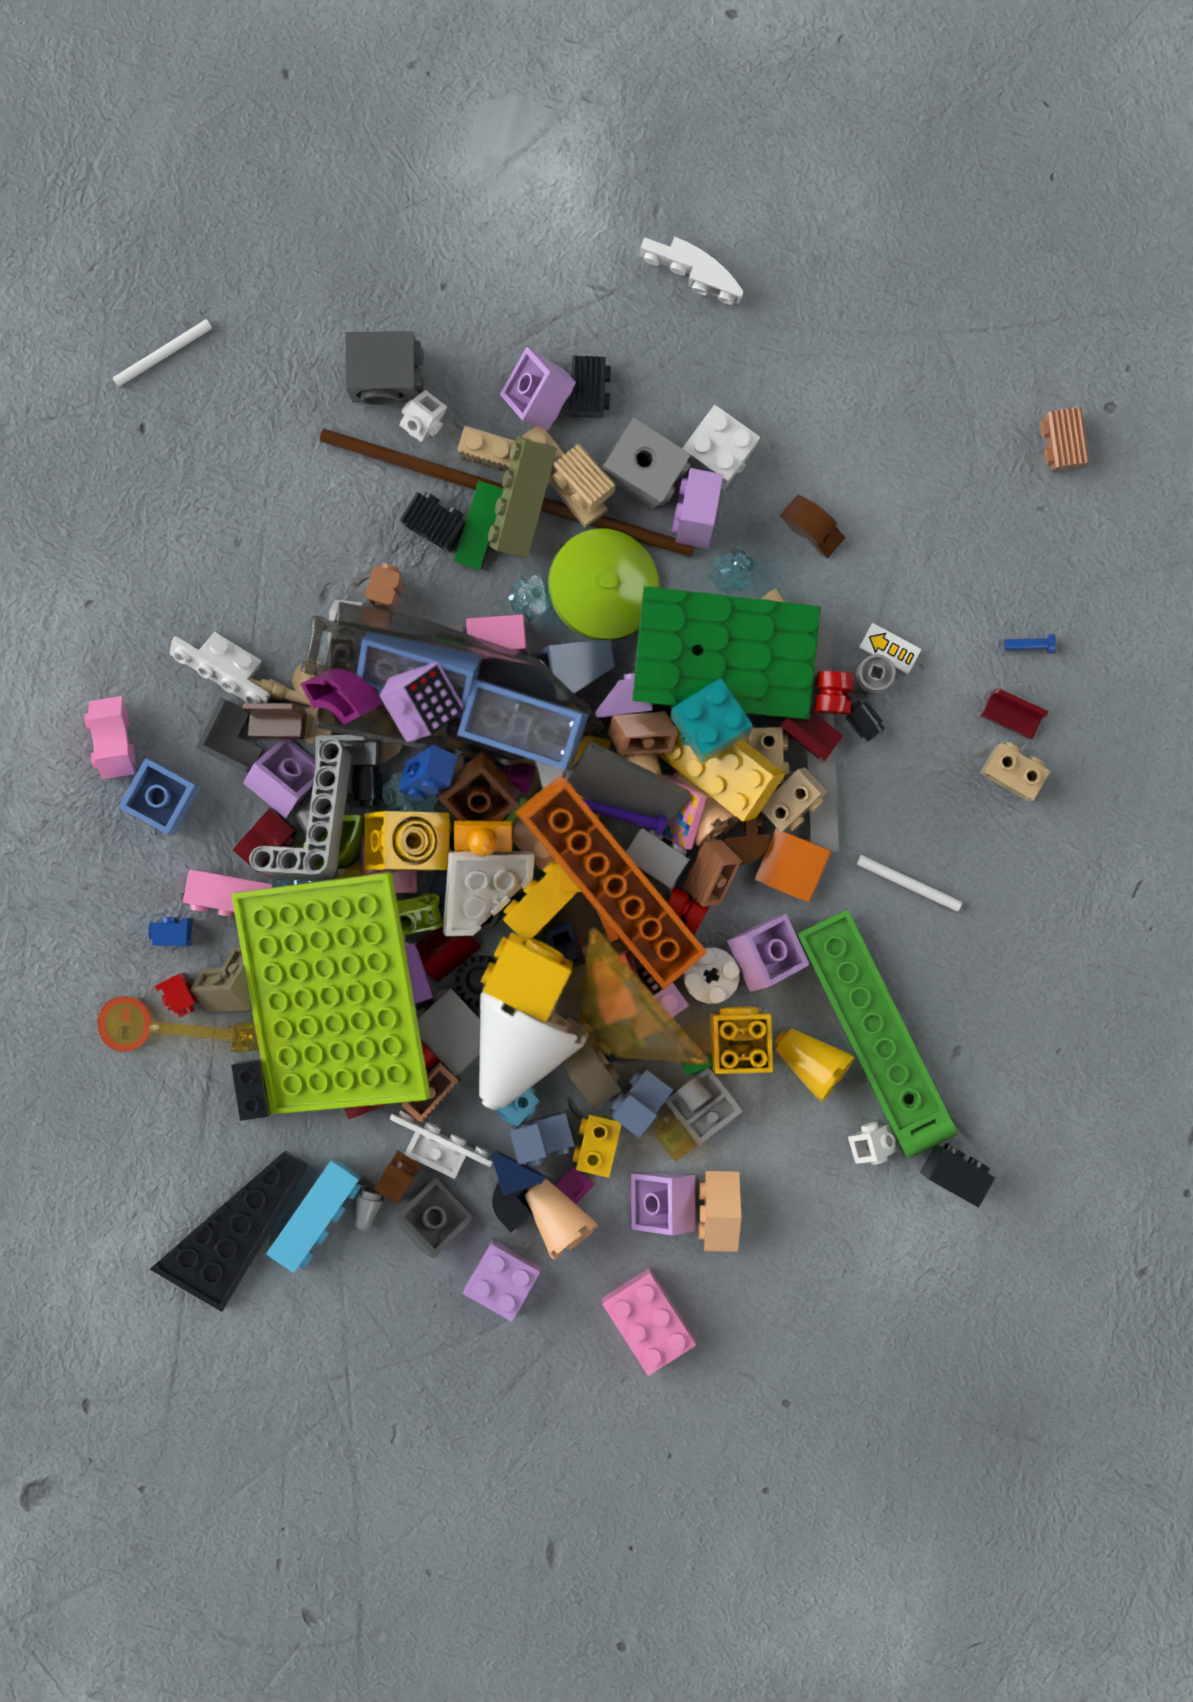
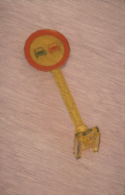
(127, 1023)

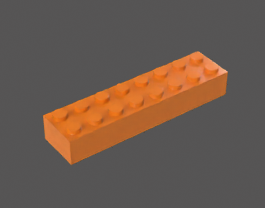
(611, 881)

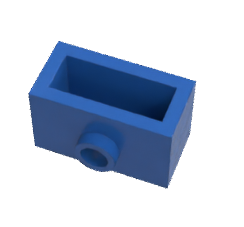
(427, 773)

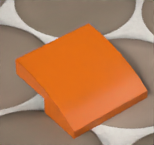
(793, 865)

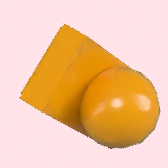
(483, 836)

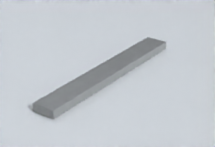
(824, 820)

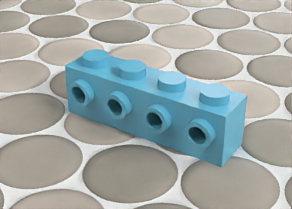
(314, 1214)

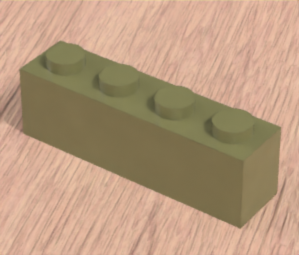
(521, 497)

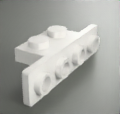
(223, 664)
(437, 1149)

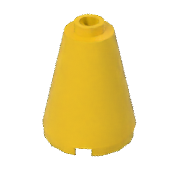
(813, 1061)

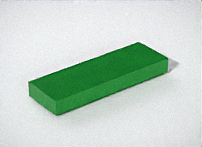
(480, 518)

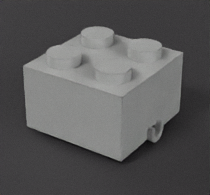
(657, 858)

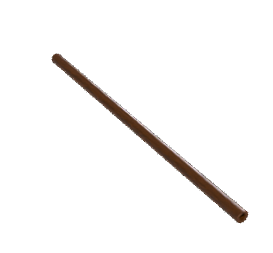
(470, 481)

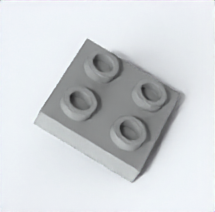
(703, 1105)

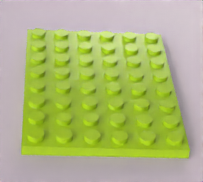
(331, 994)

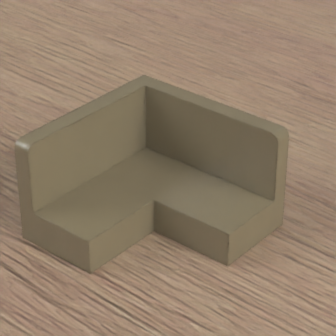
(223, 987)

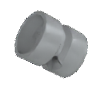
(874, 674)

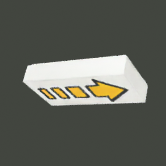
(895, 648)

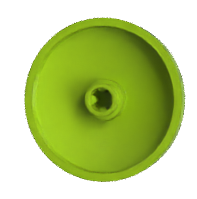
(600, 583)

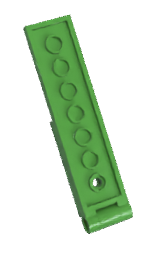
(877, 1034)

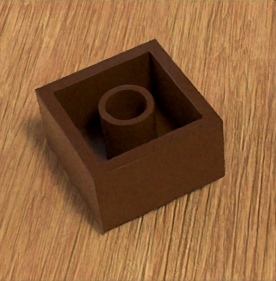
(480, 792)

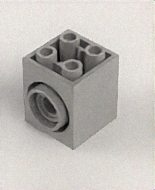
(663, 464)

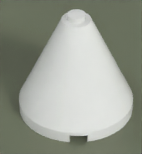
(520, 1049)

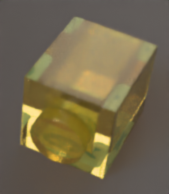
(674, 1137)

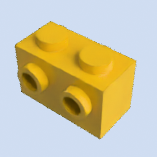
(598, 1144)

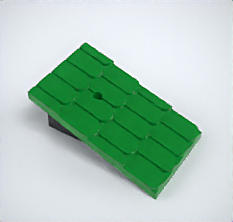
(752, 644)

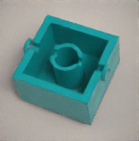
(711, 721)

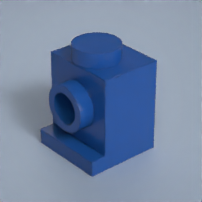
(171, 932)

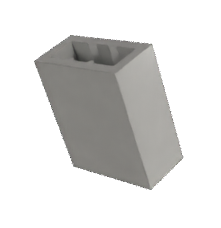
(450, 1030)

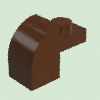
(814, 524)
(751, 846)
(397, 1176)

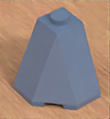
(578, 662)

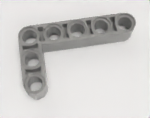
(317, 824)

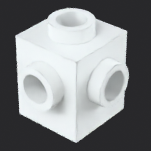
(423, 416)
(872, 1143)

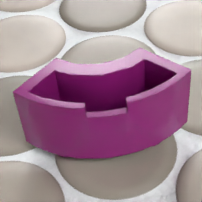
(342, 694)

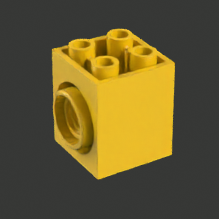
(406, 841)
(527, 975)
(741, 1040)

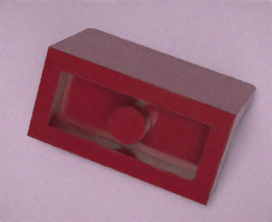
(1013, 713)
(813, 735)
(444, 953)

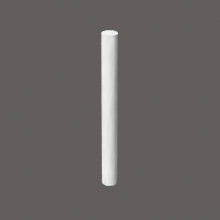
(162, 353)
(909, 883)

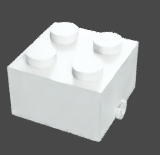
(721, 445)

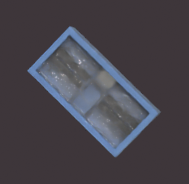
(389, 656)
(523, 724)

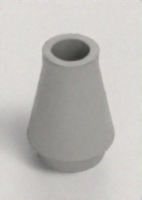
(367, 1206)

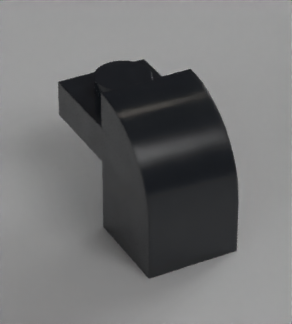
(510, 1208)

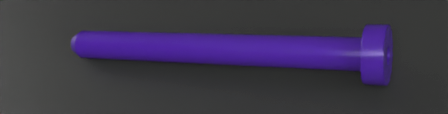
(628, 816)

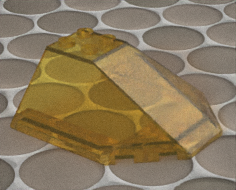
(627, 1013)

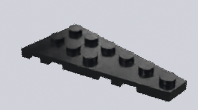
(223, 1246)

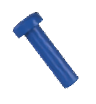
(1032, 644)

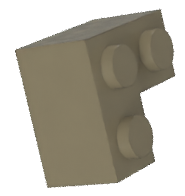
(591, 1075)

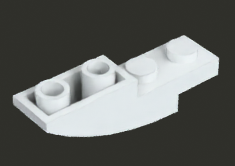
(704, 271)

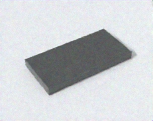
(624, 785)

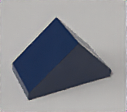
(564, 940)
(514, 1176)

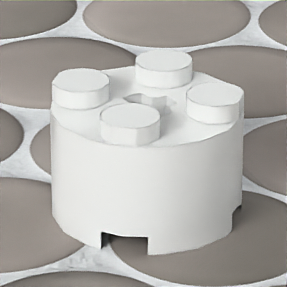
(716, 990)

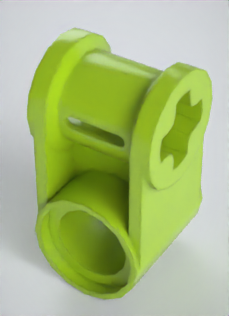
(417, 914)

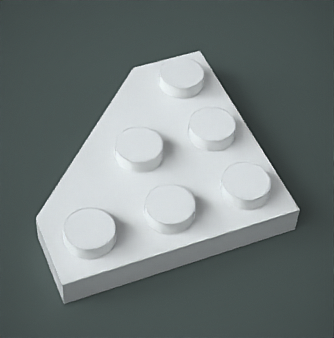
(482, 887)

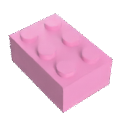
(648, 1321)

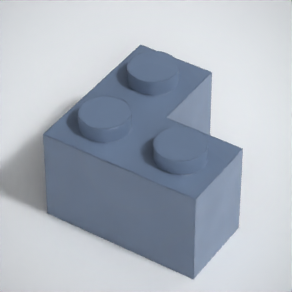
(640, 1103)
(542, 1136)

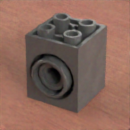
(383, 367)

